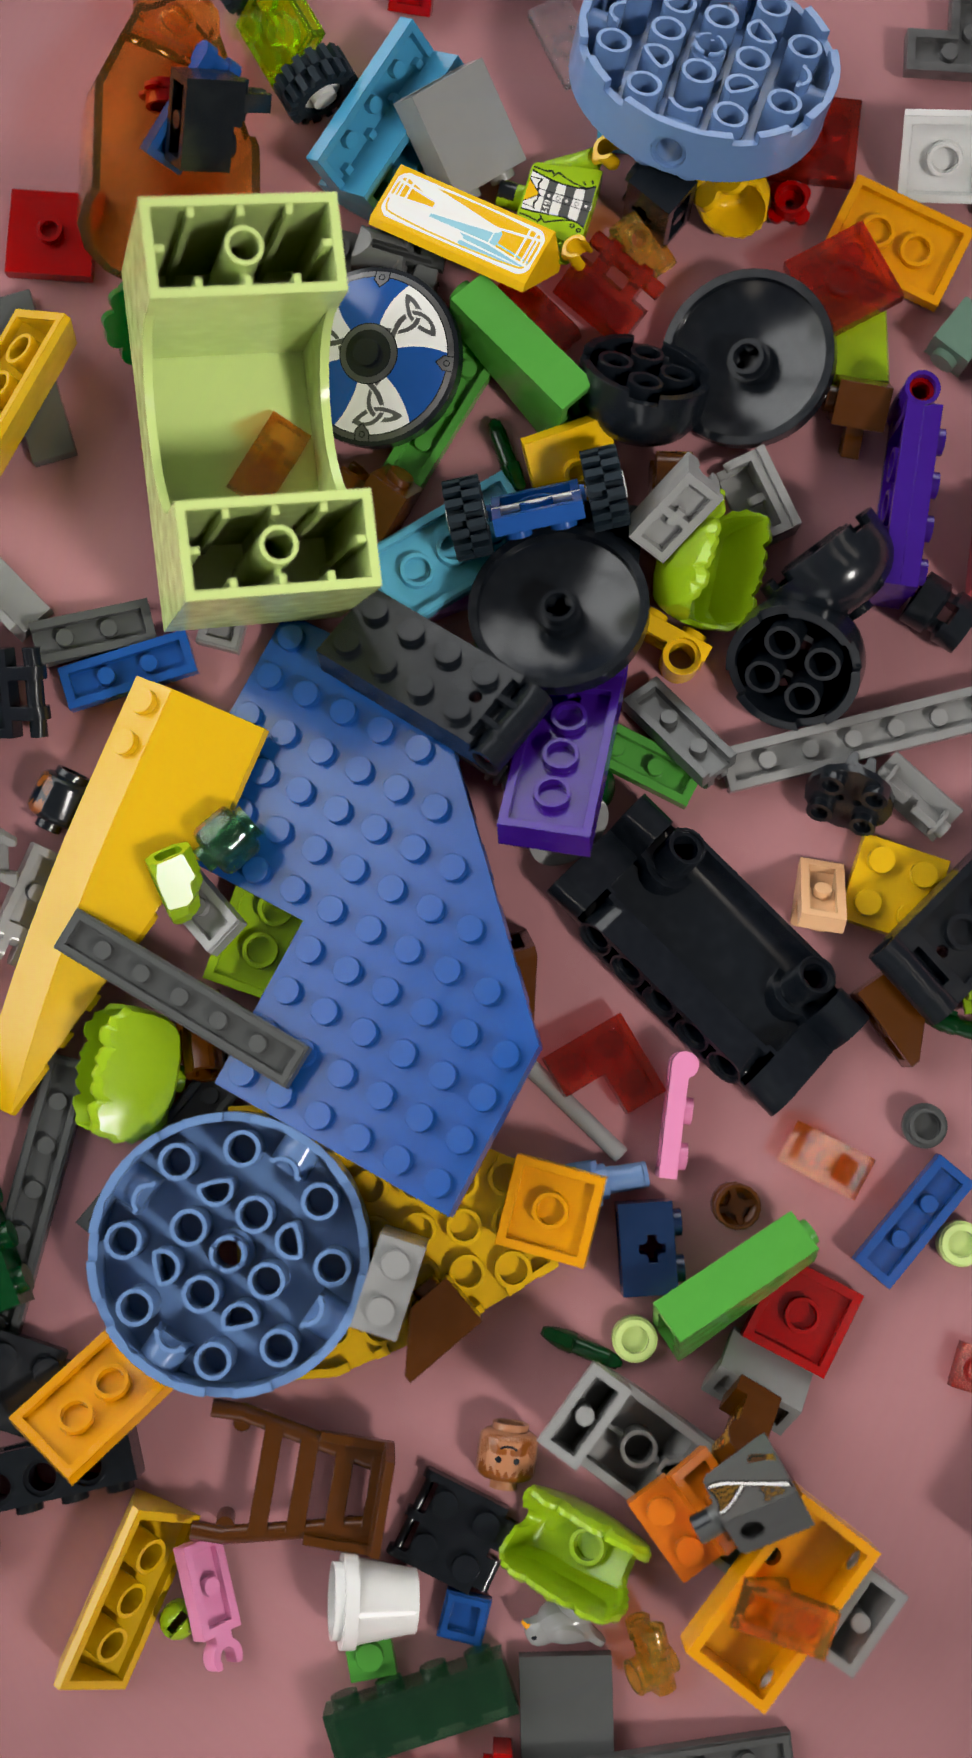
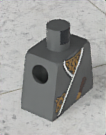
(751, 1499)

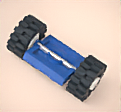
(549, 505)

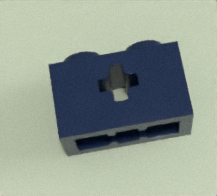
(638, 1273)

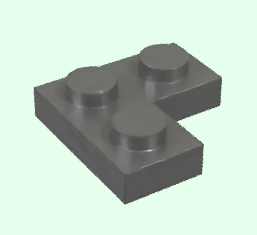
(942, 52)

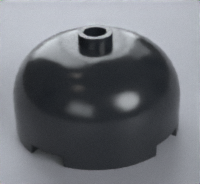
(637, 395)
(840, 568)
(819, 673)

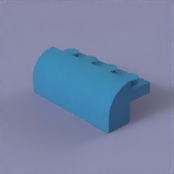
(366, 135)

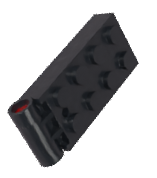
(434, 681)
(932, 947)

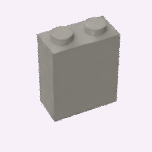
(461, 129)
(389, 1282)

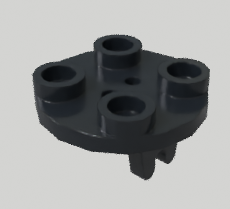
(849, 796)

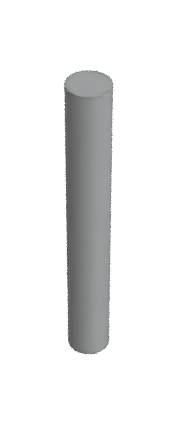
(577, 1113)

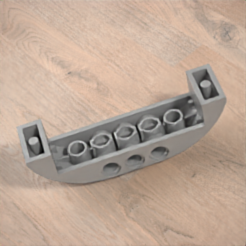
(634, 1438)

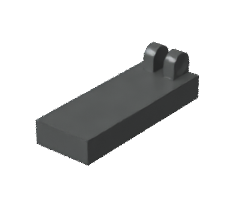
(92, 632)
(680, 732)

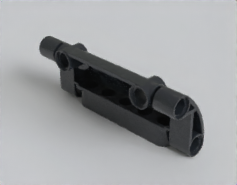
(708, 955)

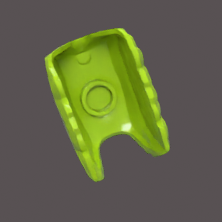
(715, 570)
(127, 1073)
(573, 1554)

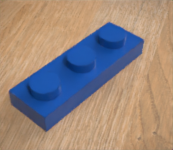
(113, 673)
(913, 1220)

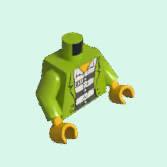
(563, 196)

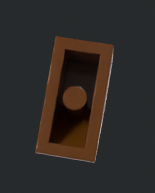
(892, 1018)
(437, 1323)

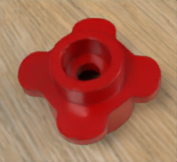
(155, 93)
(789, 191)

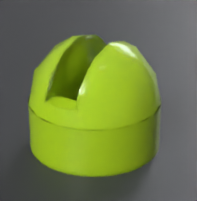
(168, 1615)

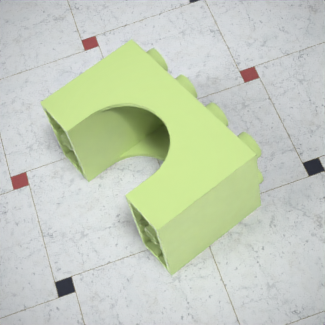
(223, 329)

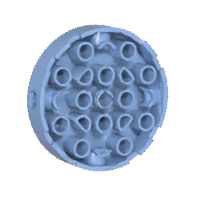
(705, 83)
(160, 1266)

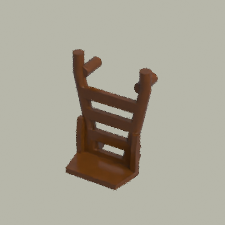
(334, 1532)

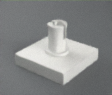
(936, 156)

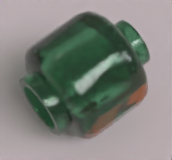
(227, 840)

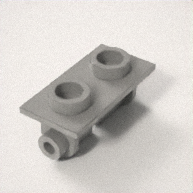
(919, 798)

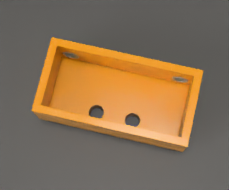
(819, 1562)

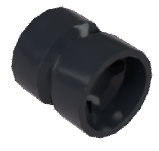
(927, 604)

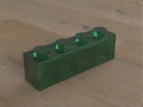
(422, 1705)

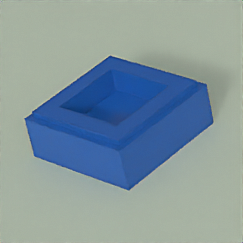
(464, 1616)

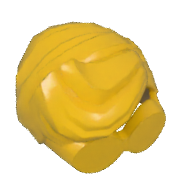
(733, 207)

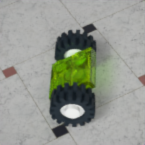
(288, 49)

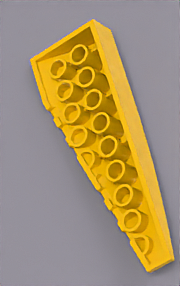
(153, 785)

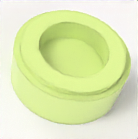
(955, 1243)
(634, 1338)

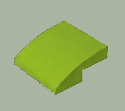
(864, 350)

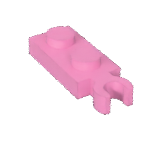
(209, 1600)

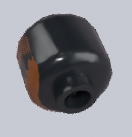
(57, 798)

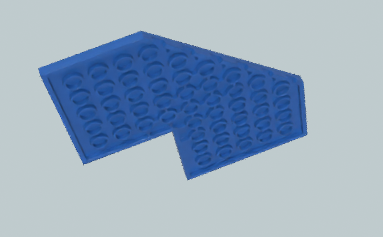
(401, 940)

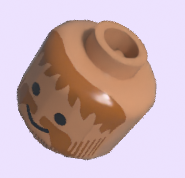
(507, 1453)

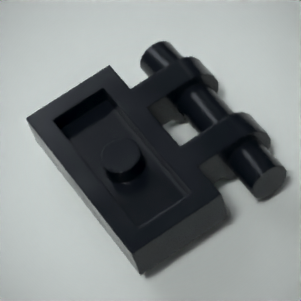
(10, 709)

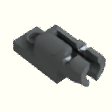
(383, 249)

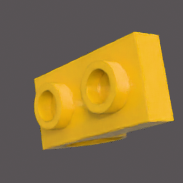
(670, 639)

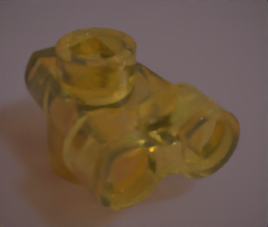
(647, 247)
(654, 1660)

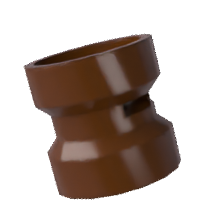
(742, 1208)

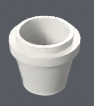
(370, 1601)

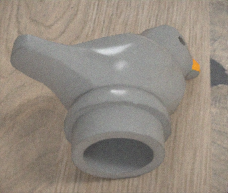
(560, 1627)

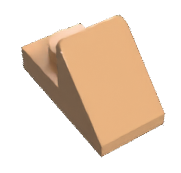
(819, 896)

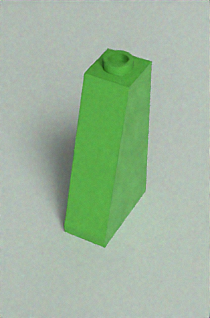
(518, 354)
(734, 1284)

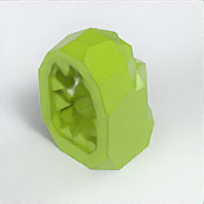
(177, 880)

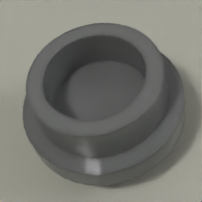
(924, 1125)

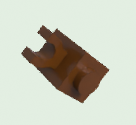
(858, 407)
(392, 494)

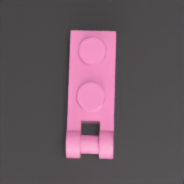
(676, 1111)

